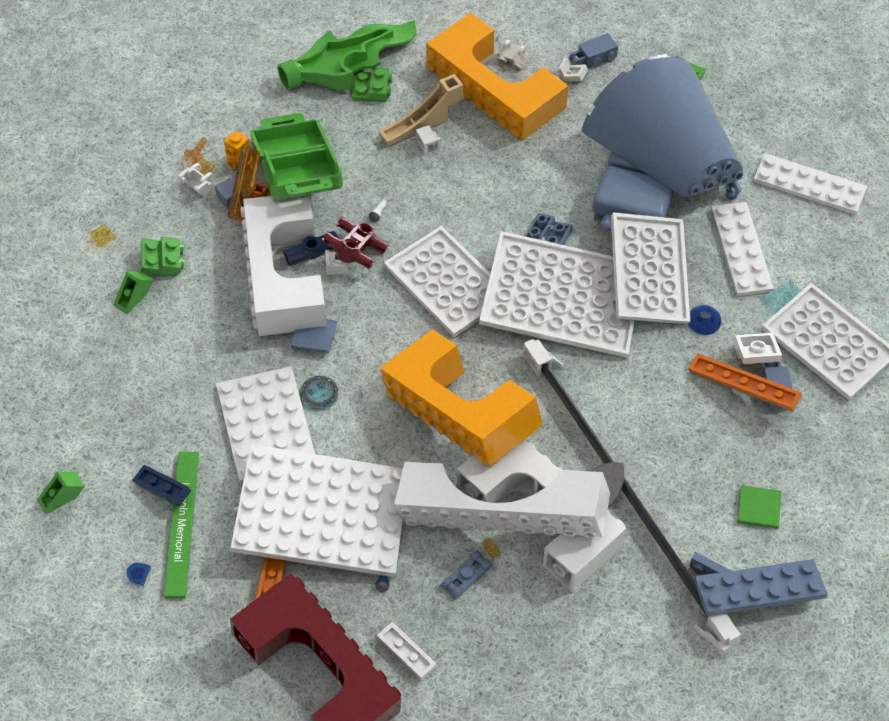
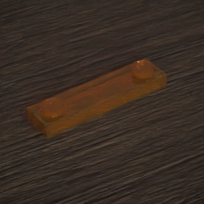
(244, 181)

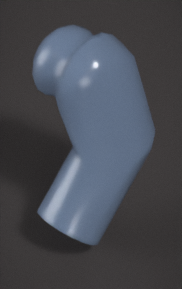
(734, 191)

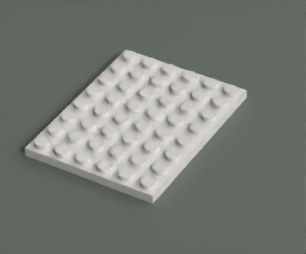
(555, 295)
(319, 511)

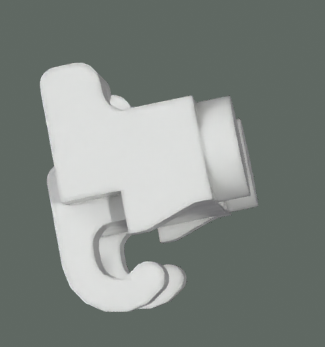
(515, 54)
(197, 180)

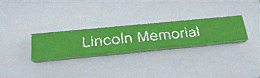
(182, 529)

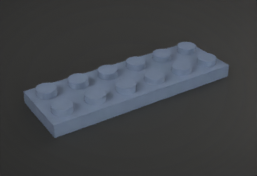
(760, 587)

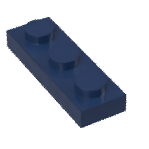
(161, 485)

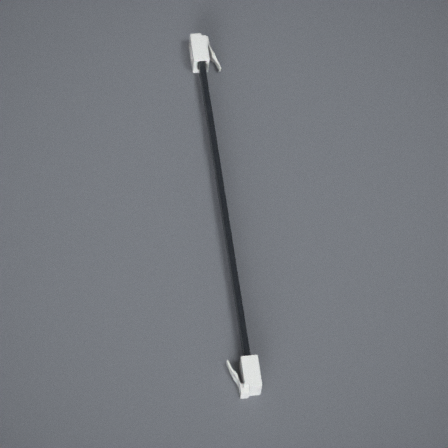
(722, 630)

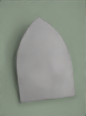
(614, 477)

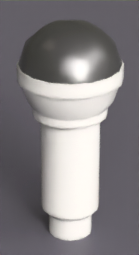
(375, 214)

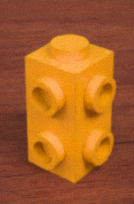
(233, 145)

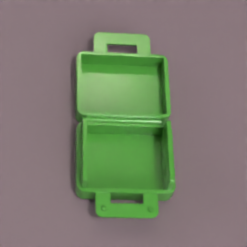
(295, 157)

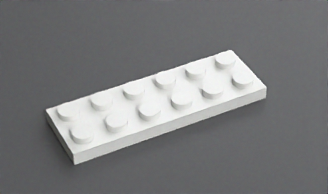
(810, 183)
(742, 249)

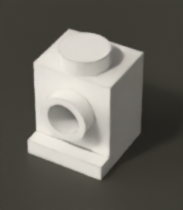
(428, 140)
(335, 265)

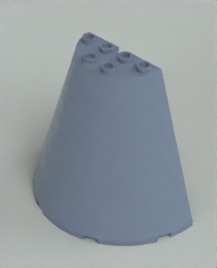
(664, 126)

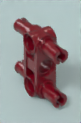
(352, 246)

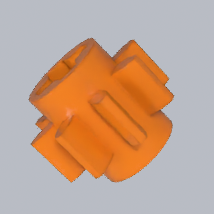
(260, 190)

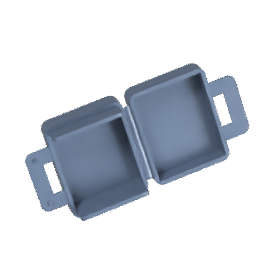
(629, 191)

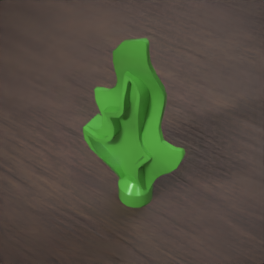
(334, 61)

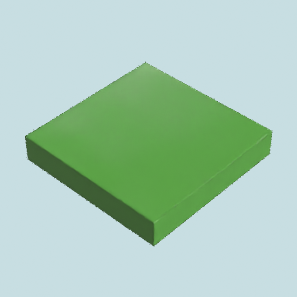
(759, 507)

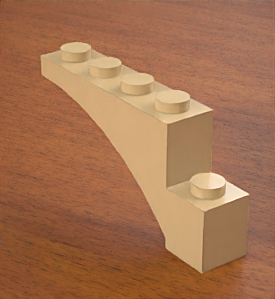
(429, 112)

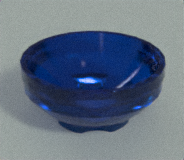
(703, 325)

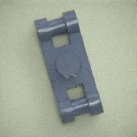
(466, 574)

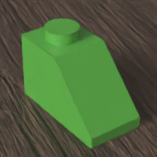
(132, 290)
(60, 490)

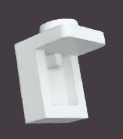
(572, 72)

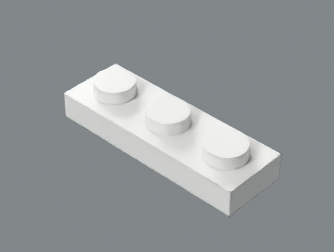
(406, 651)

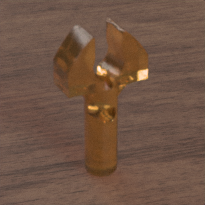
(188, 153)

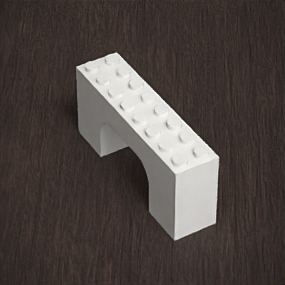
(280, 302)
(528, 471)

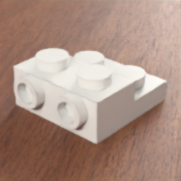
(757, 348)

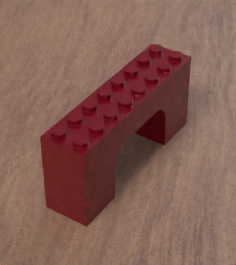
(293, 616)

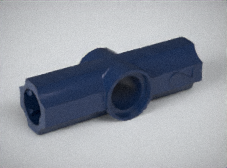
(309, 249)

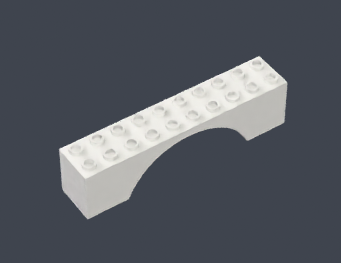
(568, 506)

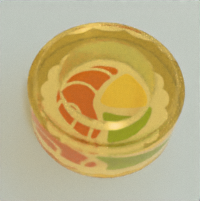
(491, 548)

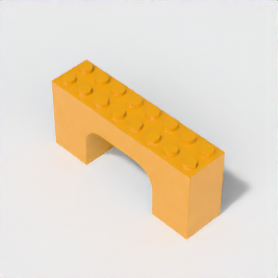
(517, 106)
(481, 427)

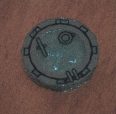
(319, 393)

